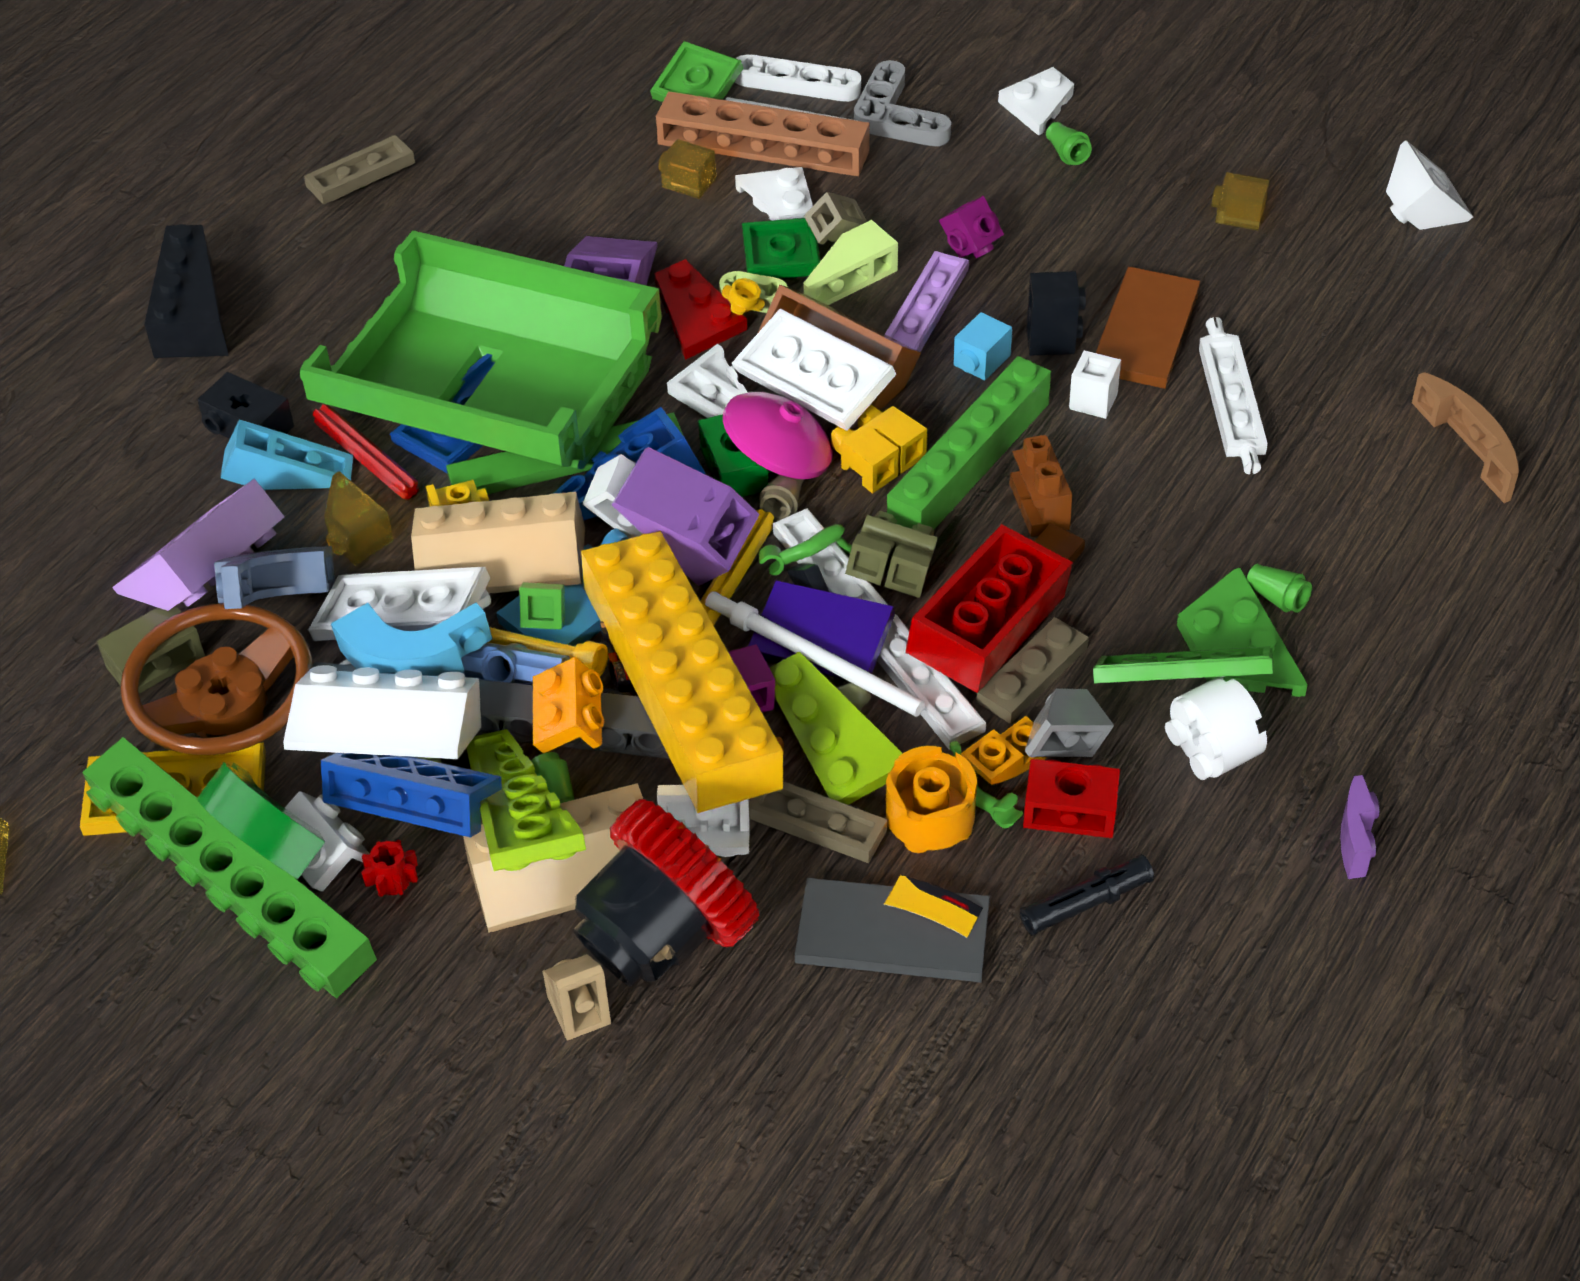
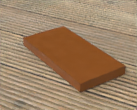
(1148, 324)

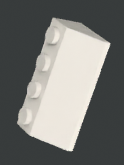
(383, 713)

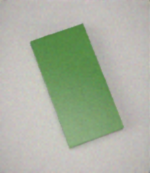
(1184, 664)

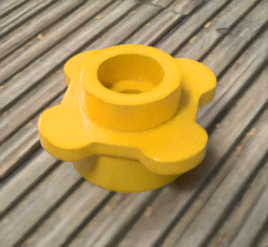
(743, 296)

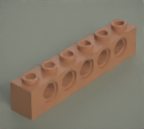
(765, 133)

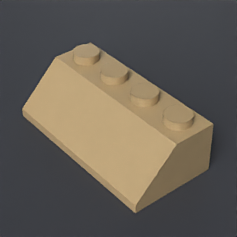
(512, 537)
(548, 884)

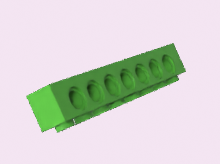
(331, 966)

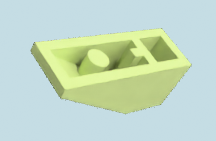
(853, 263)

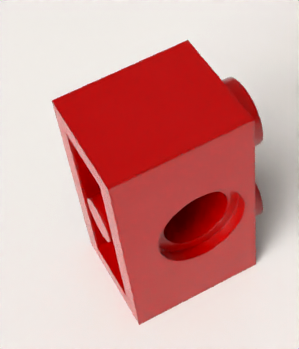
(1071, 798)

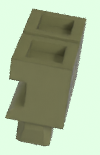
(888, 543)

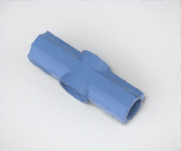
(488, 663)

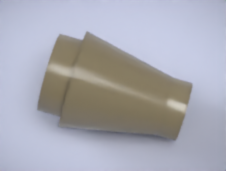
(781, 497)

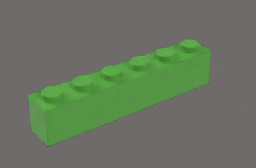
(971, 445)

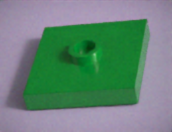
(780, 248)

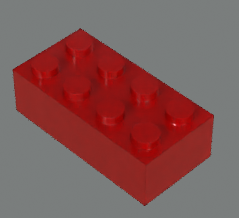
(988, 608)

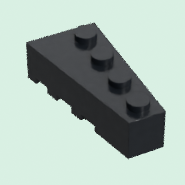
(184, 300)

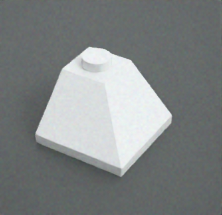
(1423, 192)

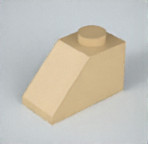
(578, 995)

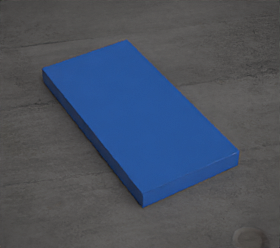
(438, 448)

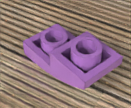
(1356, 836)

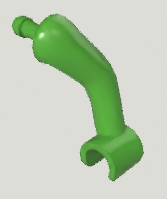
(805, 549)
(1001, 810)

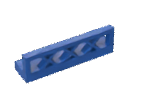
(409, 790)

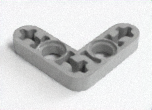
(934, 127)

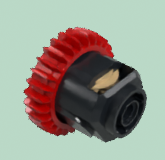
(659, 898)

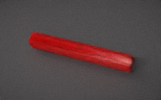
(366, 452)

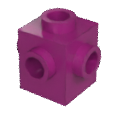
(972, 228)

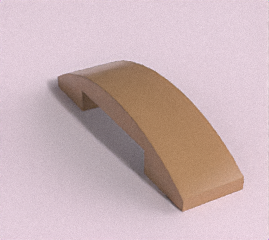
(1446, 403)

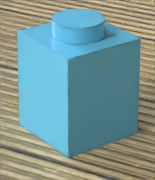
(982, 346)

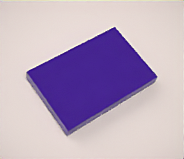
(833, 621)

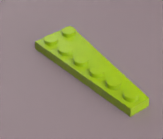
(523, 818)

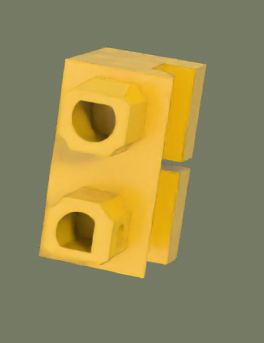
(880, 446)

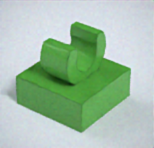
(542, 605)

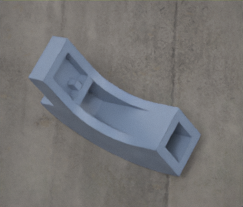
(273, 574)

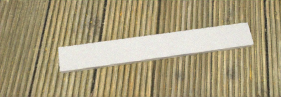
(945, 706)

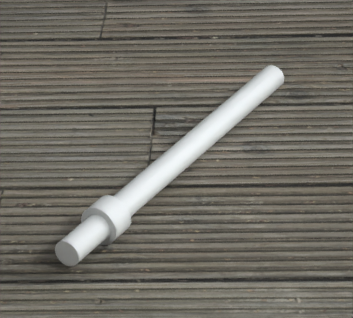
(747, 618)

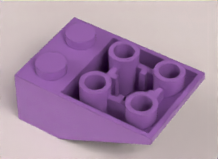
(614, 258)
(695, 513)

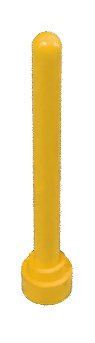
(590, 653)

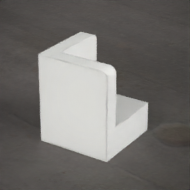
(1094, 384)

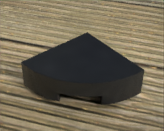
(807, 576)

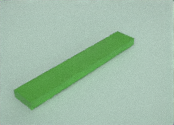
(512, 470)

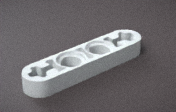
(834, 82)

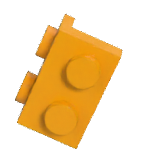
(567, 706)

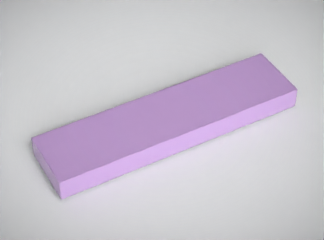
(928, 300)

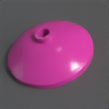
(778, 434)

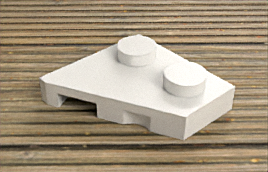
(1037, 98)
(777, 192)
(707, 383)

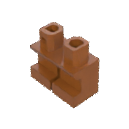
(1040, 486)

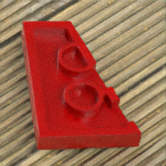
(696, 309)

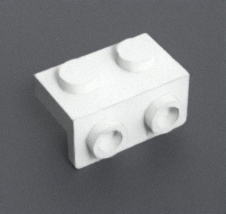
(722, 828)
(340, 838)

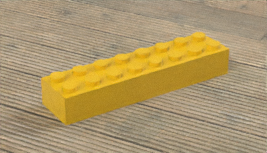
(682, 672)

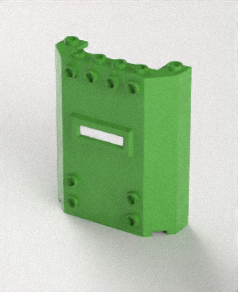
(559, 337)

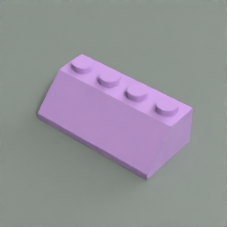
(188, 560)

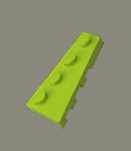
(836, 737)

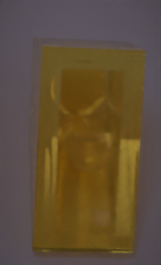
(354, 521)

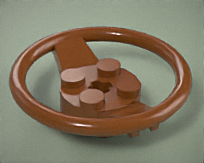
(220, 690)

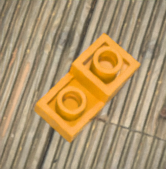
(1002, 755)

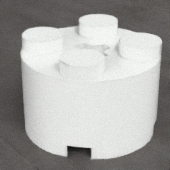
(1216, 727)

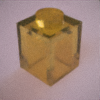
(688, 168)
(1240, 201)

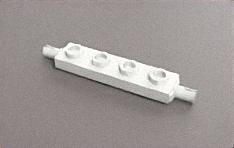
(1232, 396)

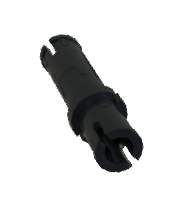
(1102, 887)

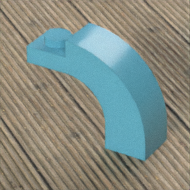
(433, 651)

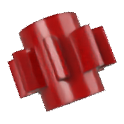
(389, 868)

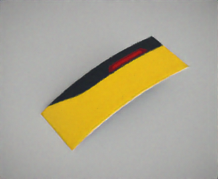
(934, 904)

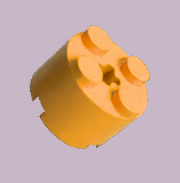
(931, 799)

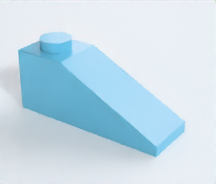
(280, 460)

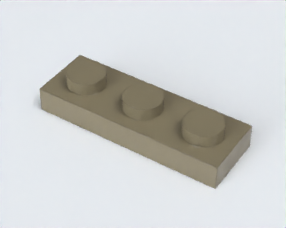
(359, 169)
(1032, 670)
(820, 821)

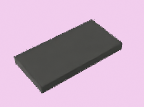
(853, 929)

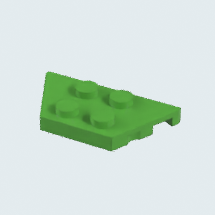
(1234, 618)

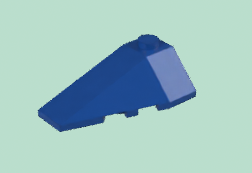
(652, 431)

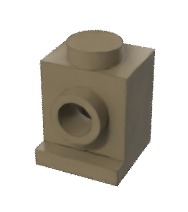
(833, 216)

